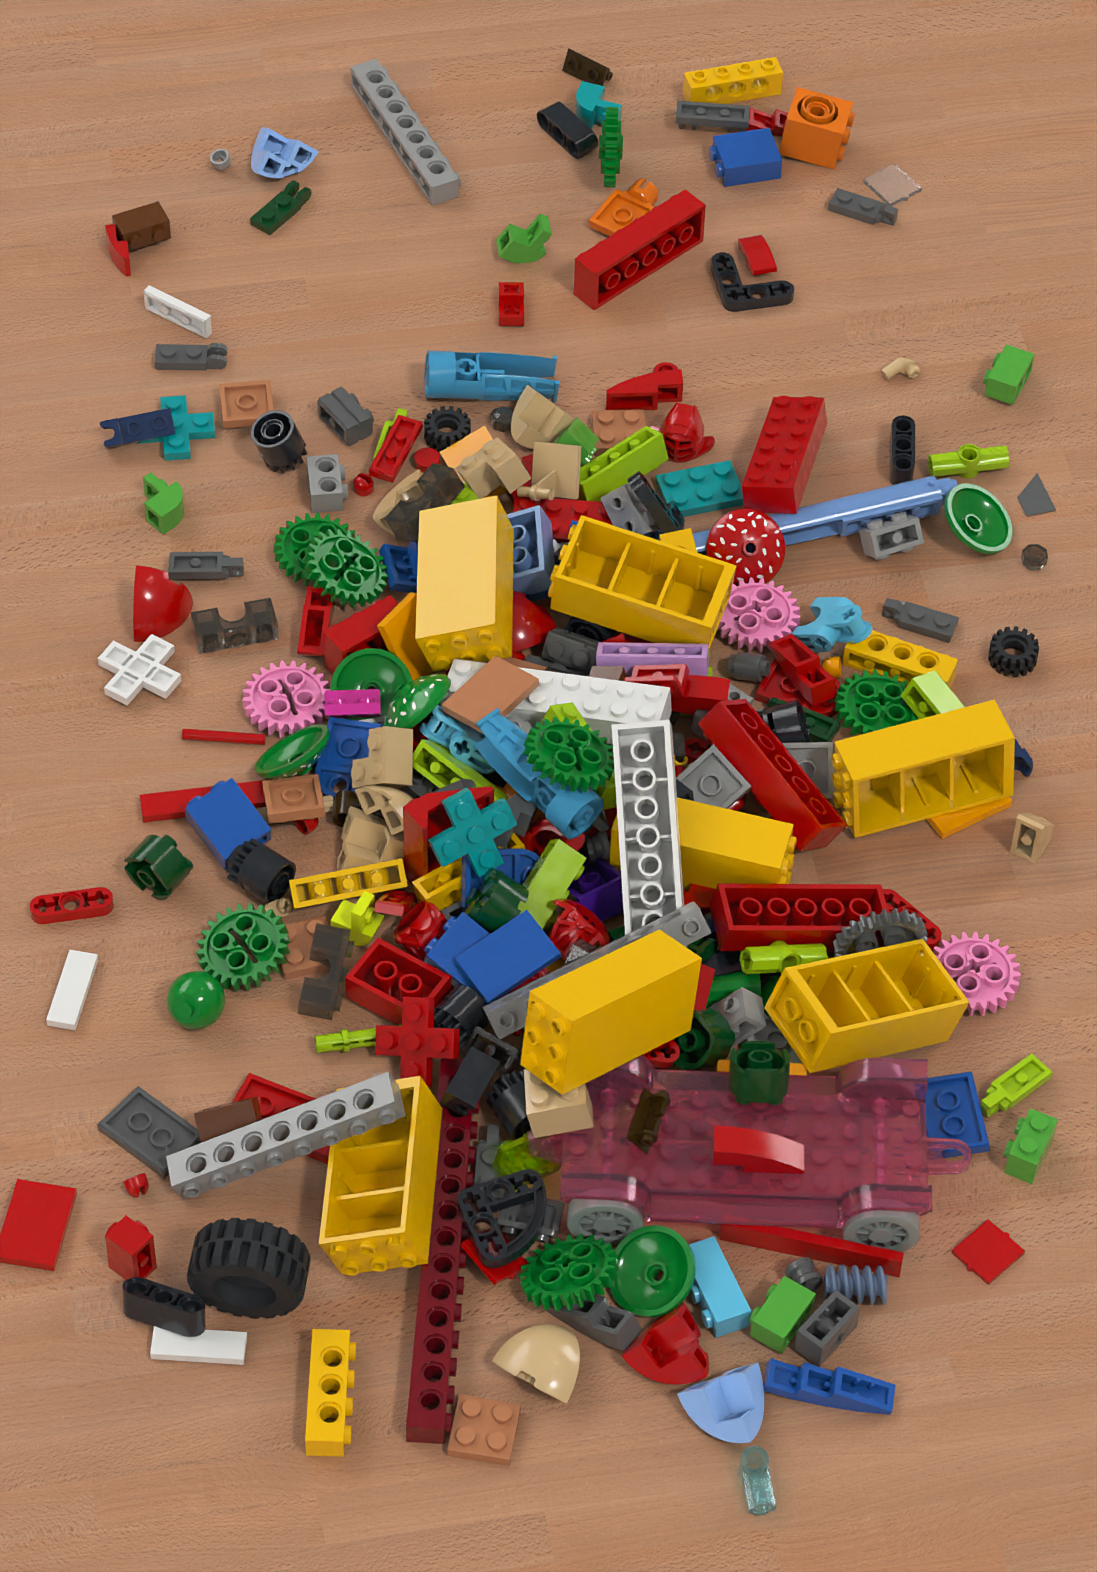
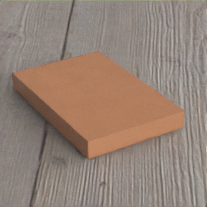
(492, 687)

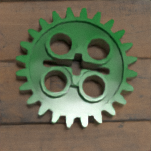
(610, 147)
(296, 537)
(331, 553)
(872, 703)
(569, 754)
(265, 931)
(569, 1272)

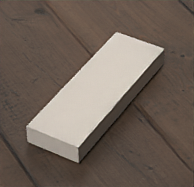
(177, 312)
(72, 990)
(209, 1347)

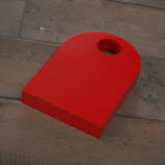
(780, 687)

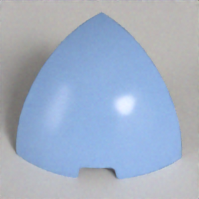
(278, 156)
(728, 1405)

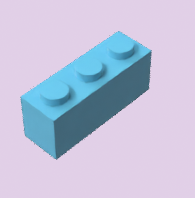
(717, 1290)

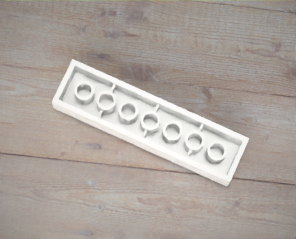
(597, 699)
(647, 821)

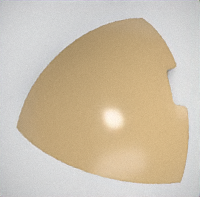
(537, 419)
(406, 490)
(388, 800)
(367, 841)
(543, 1357)

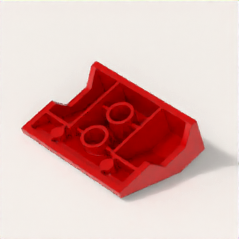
(425, 819)

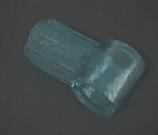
(756, 1482)

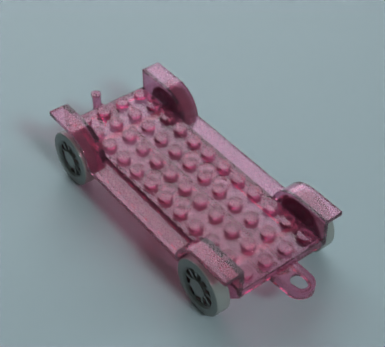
(858, 1132)

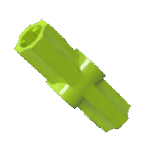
(968, 461)
(779, 956)

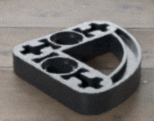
(487, 1205)

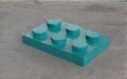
(701, 488)

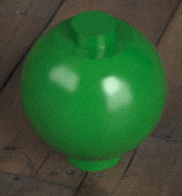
(195, 1000)

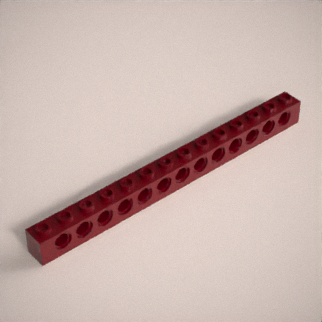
(421, 1423)

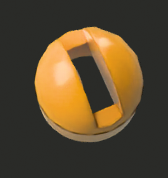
(833, 666)

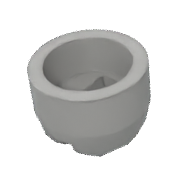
(224, 156)

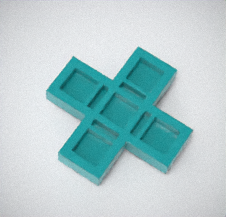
(187, 428)
(472, 832)

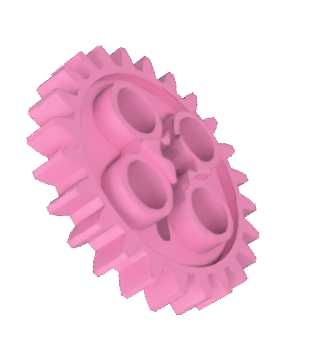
(758, 614)
(271, 708)
(976, 973)

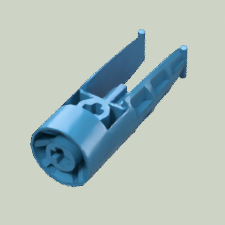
(487, 375)
(504, 749)

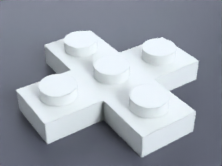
(139, 669)

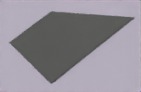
(1035, 498)

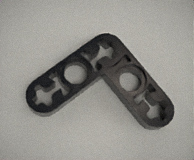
(738, 291)
(666, 516)

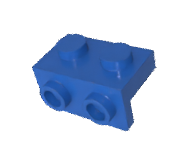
(402, 566)

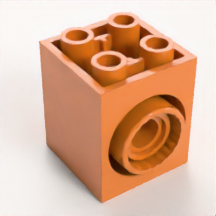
(817, 128)

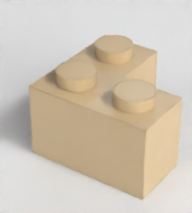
(493, 467)
(388, 760)
(556, 1113)

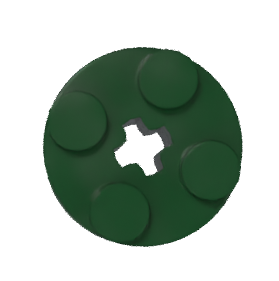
(157, 866)
(495, 900)
(705, 1042)
(759, 1073)

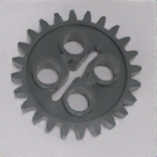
(894, 928)

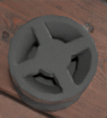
(596, 847)
(803, 1273)

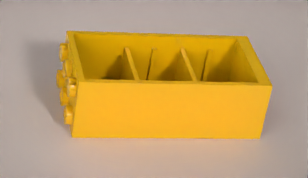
(465, 583)
(640, 585)
(923, 768)
(727, 846)
(866, 1005)
(610, 1011)
(384, 1189)

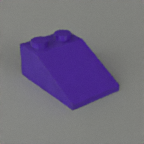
(598, 889)

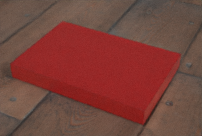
(36, 1224)

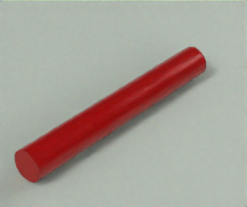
(223, 736)

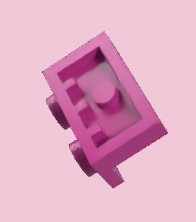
(352, 703)

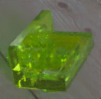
(515, 1156)

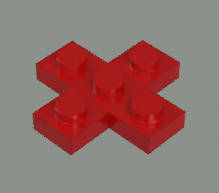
(417, 1039)

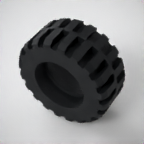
(249, 1268)

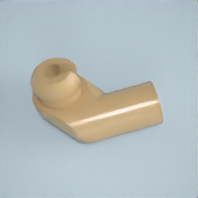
(903, 366)
(280, 907)

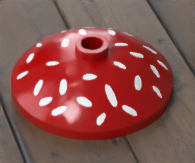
(743, 526)

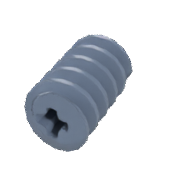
(856, 1284)

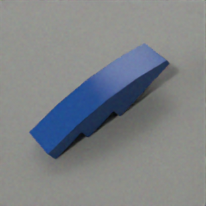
(828, 1388)

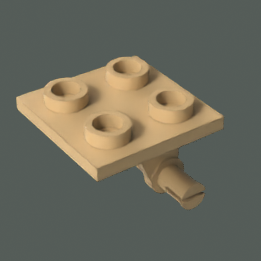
(554, 472)

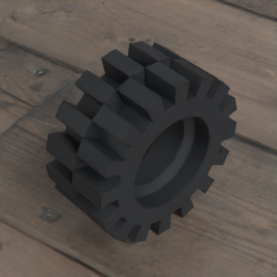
(445, 419)
(1013, 663)

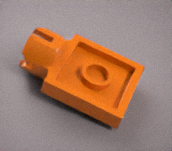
(624, 207)

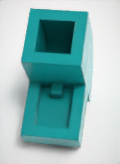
(591, 104)

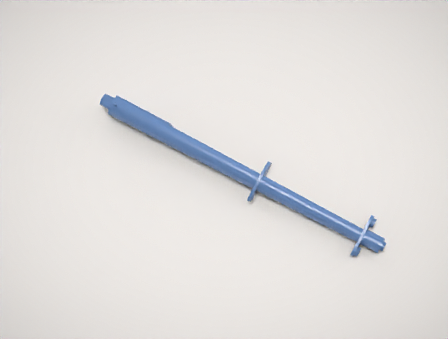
(846, 514)

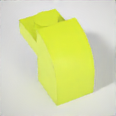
(359, 919)

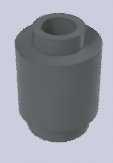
(748, 666)

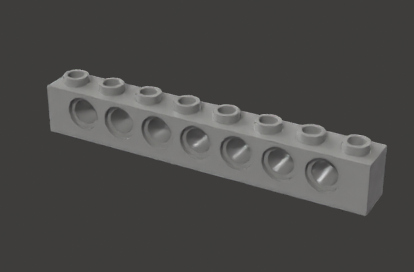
(405, 132)
(510, 1011)
(285, 1136)

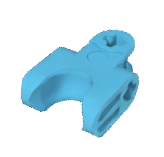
(835, 622)
(456, 737)

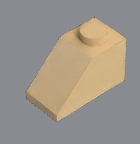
(1031, 836)

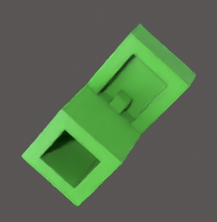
(524, 245)
(165, 503)

